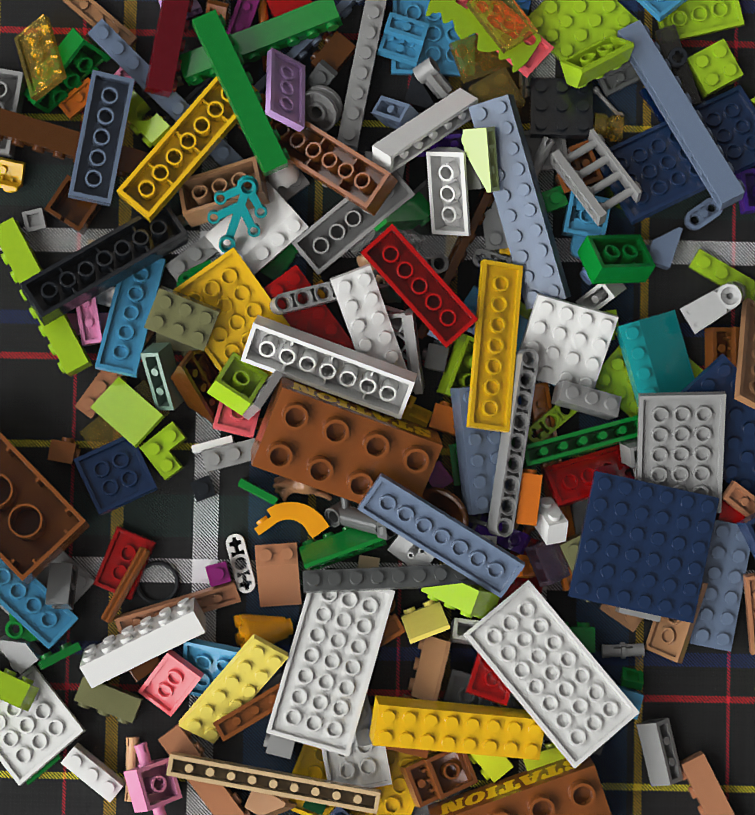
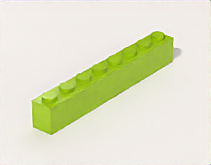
(59, 332)

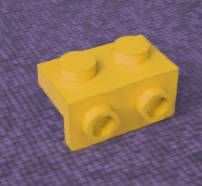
(11, 174)

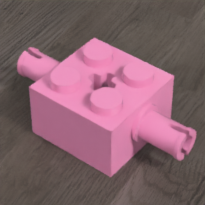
(149, 784)

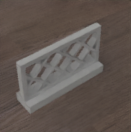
(411, 345)

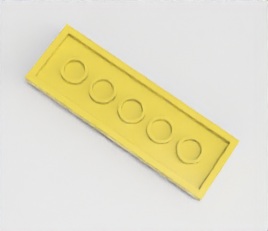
(234, 686)

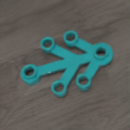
(238, 209)

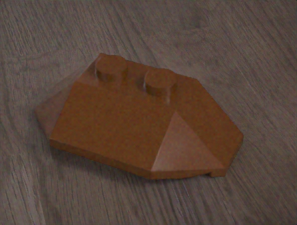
(194, 379)

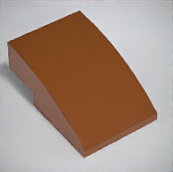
(719, 341)
(438, 776)

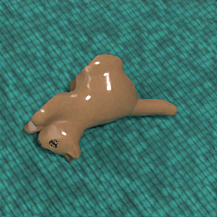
(285, 487)

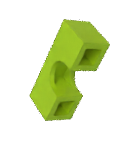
(152, 129)

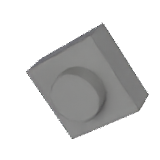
(34, 220)

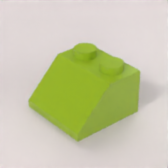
(237, 384)

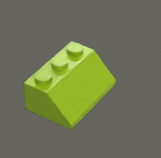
(596, 60)
(459, 366)

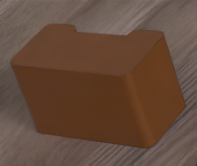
(145, 668)

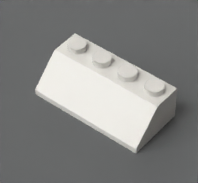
(448, 191)

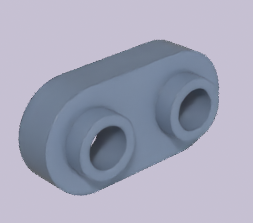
(702, 214)

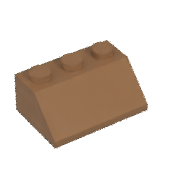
(429, 667)

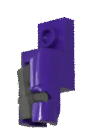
(515, 542)

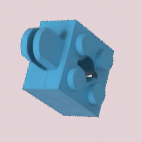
(579, 223)

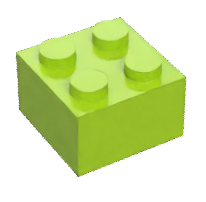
(714, 68)

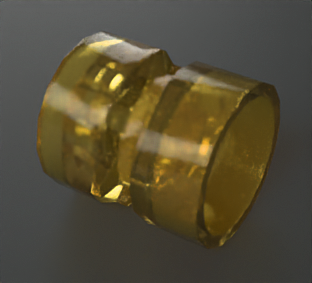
(601, 123)

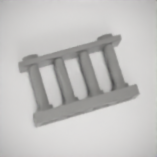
(586, 194)

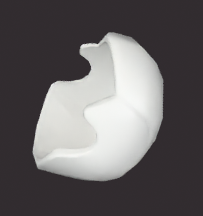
(284, 177)

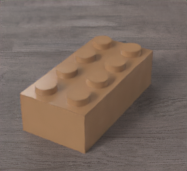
(199, 190)

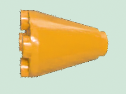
(267, 627)

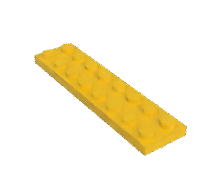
(494, 346)

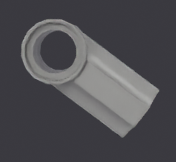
(429, 73)

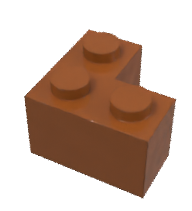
(579, 164)

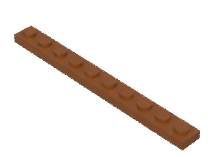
(263, 704)

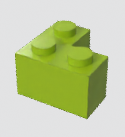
(160, 447)

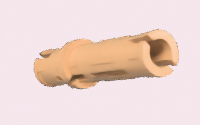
(131, 760)

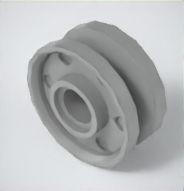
(328, 102)

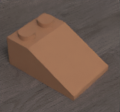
(278, 574)

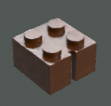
(73, 212)

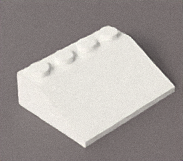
(277, 232)

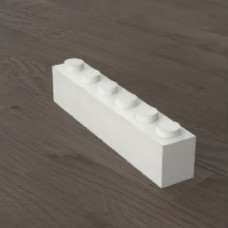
(423, 130)

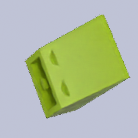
(469, 598)

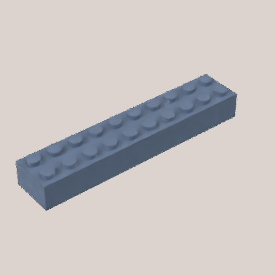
(522, 203)

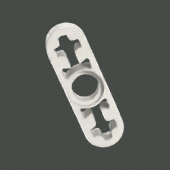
(242, 546)

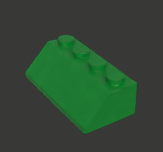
(338, 547)

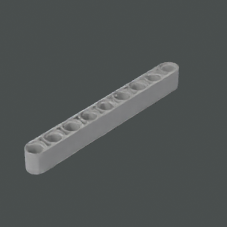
(313, 300)
(515, 453)

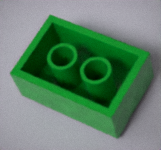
(616, 259)

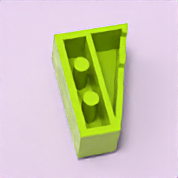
(17, 691)

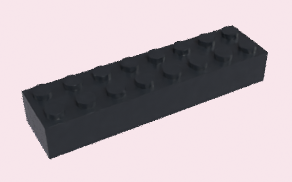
(103, 264)

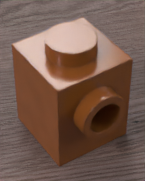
(64, 450)

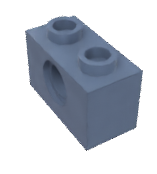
(393, 112)

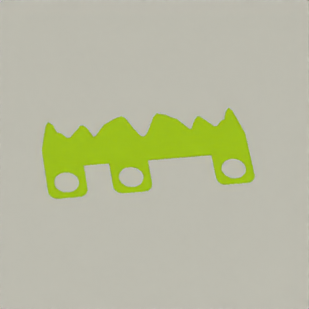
(467, 24)

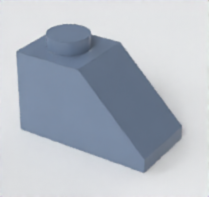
(664, 247)

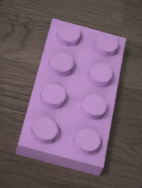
(285, 90)

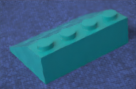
(655, 354)

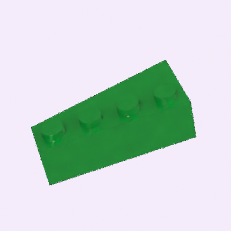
(79, 59)

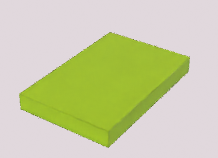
(127, 412)

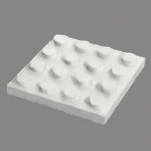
(568, 340)
(35, 735)

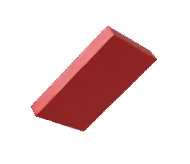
(118, 559)

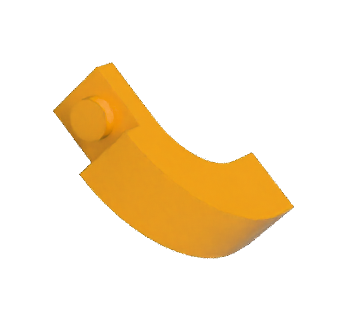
(300, 512)

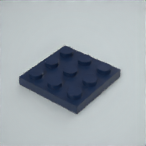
(115, 475)

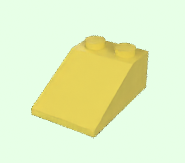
(424, 621)

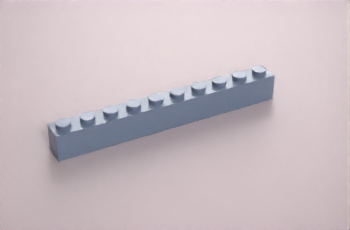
(682, 117)

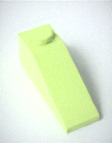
(481, 150)

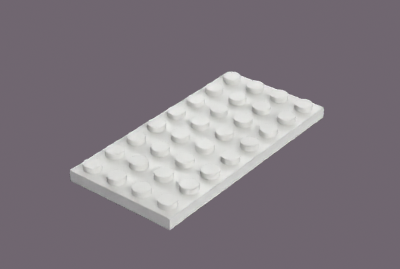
(330, 668)
(551, 674)

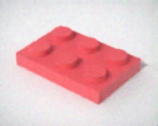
(232, 422)
(170, 682)

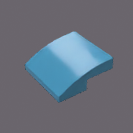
(403, 39)

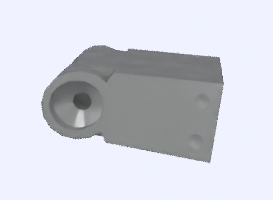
(713, 305)

